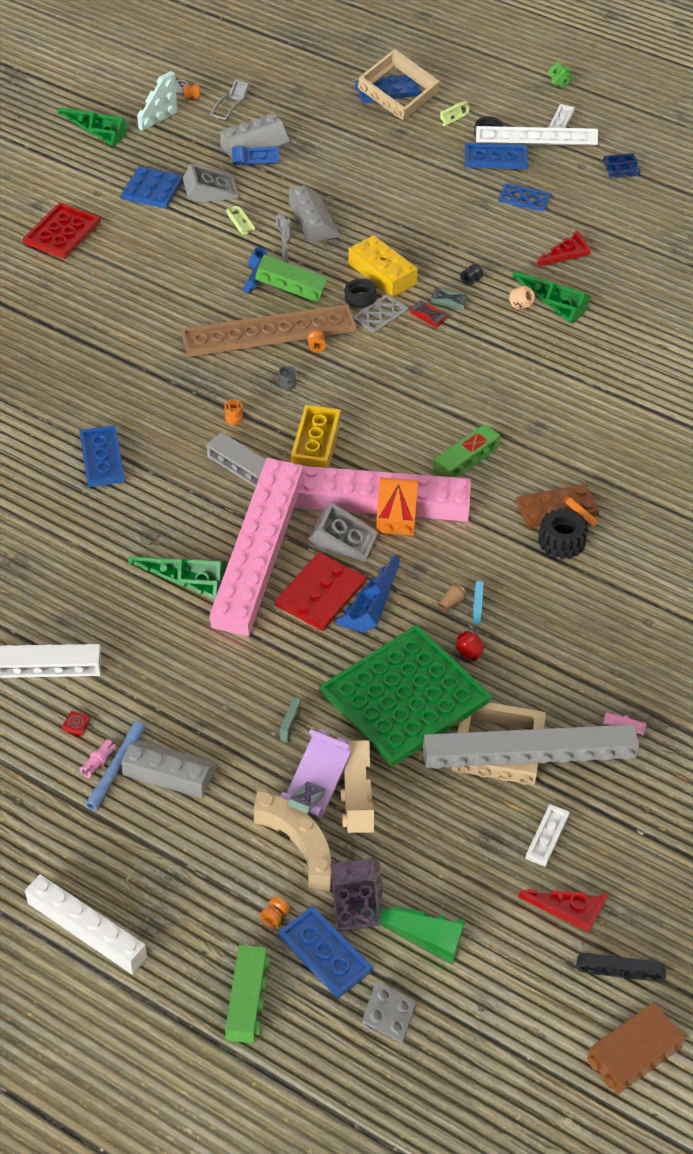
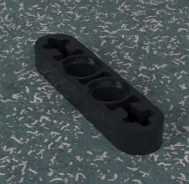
(621, 967)

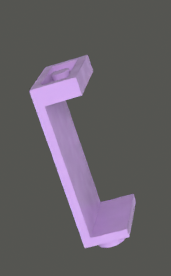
(322, 766)

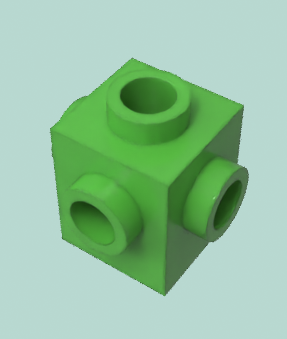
(560, 74)

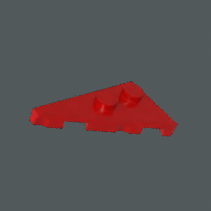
(566, 250)
(572, 907)

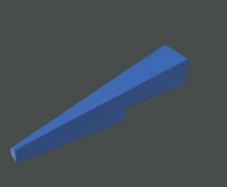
(370, 600)

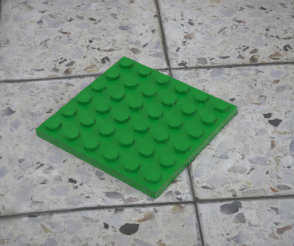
(404, 694)

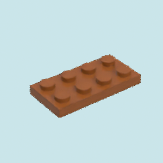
(536, 505)

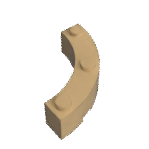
(357, 790)
(303, 832)

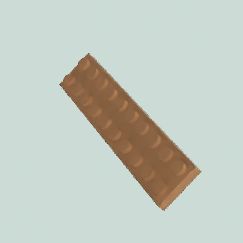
(266, 330)

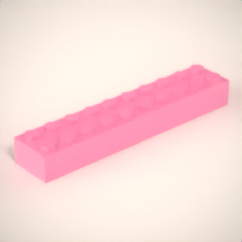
(358, 492)
(257, 547)

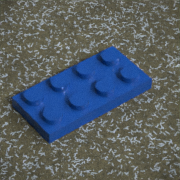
(394, 86)
(496, 156)
(101, 456)
(325, 952)

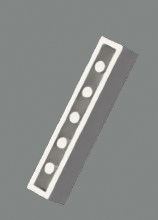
(50, 660)
(86, 924)

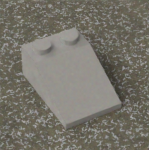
(209, 184)
(342, 533)

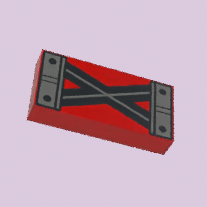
(428, 313)

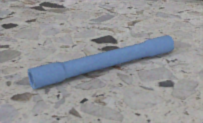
(100, 791)

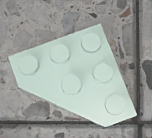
(160, 103)

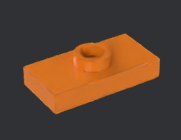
(581, 511)

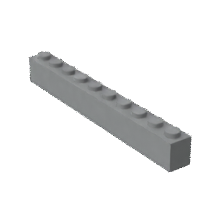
(530, 746)

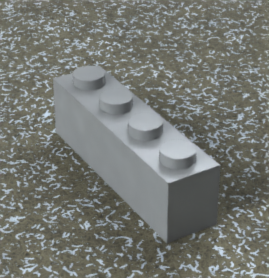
(236, 458)

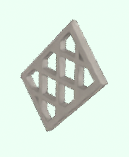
(378, 303)

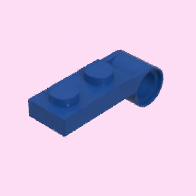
(255, 156)
(254, 262)

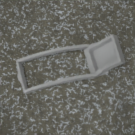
(237, 93)
(285, 227)

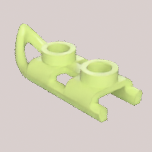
(455, 110)
(238, 218)

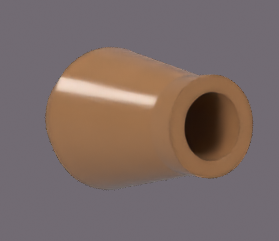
(453, 596)

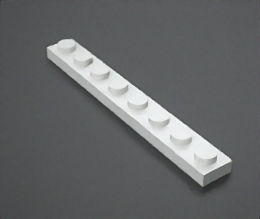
(536, 135)

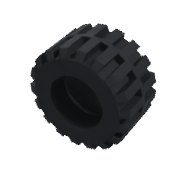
(573, 537)

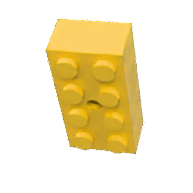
(382, 266)
(316, 436)

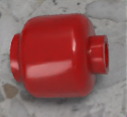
(469, 645)

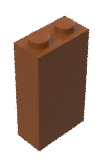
(635, 1048)

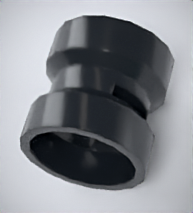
(469, 276)

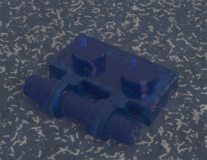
(626, 162)

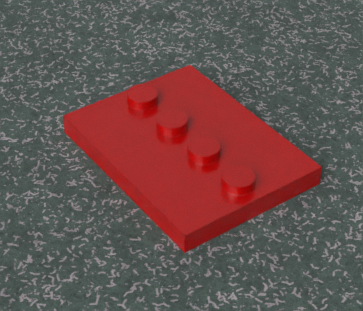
(62, 230)
(320, 591)

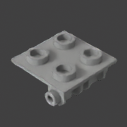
(388, 1012)

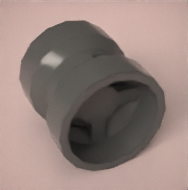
(287, 378)

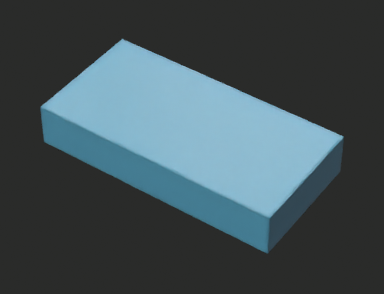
(477, 608)

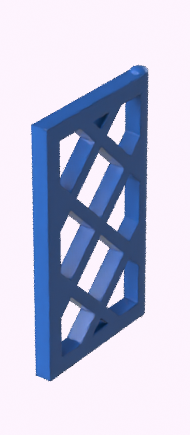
(530, 204)

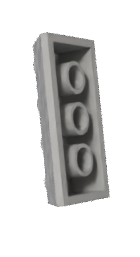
(260, 132)
(312, 214)
(168, 768)

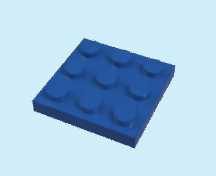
(152, 187)

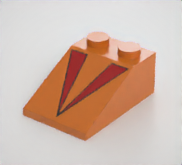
(396, 506)

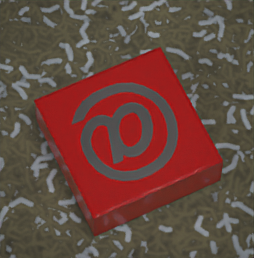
(76, 723)

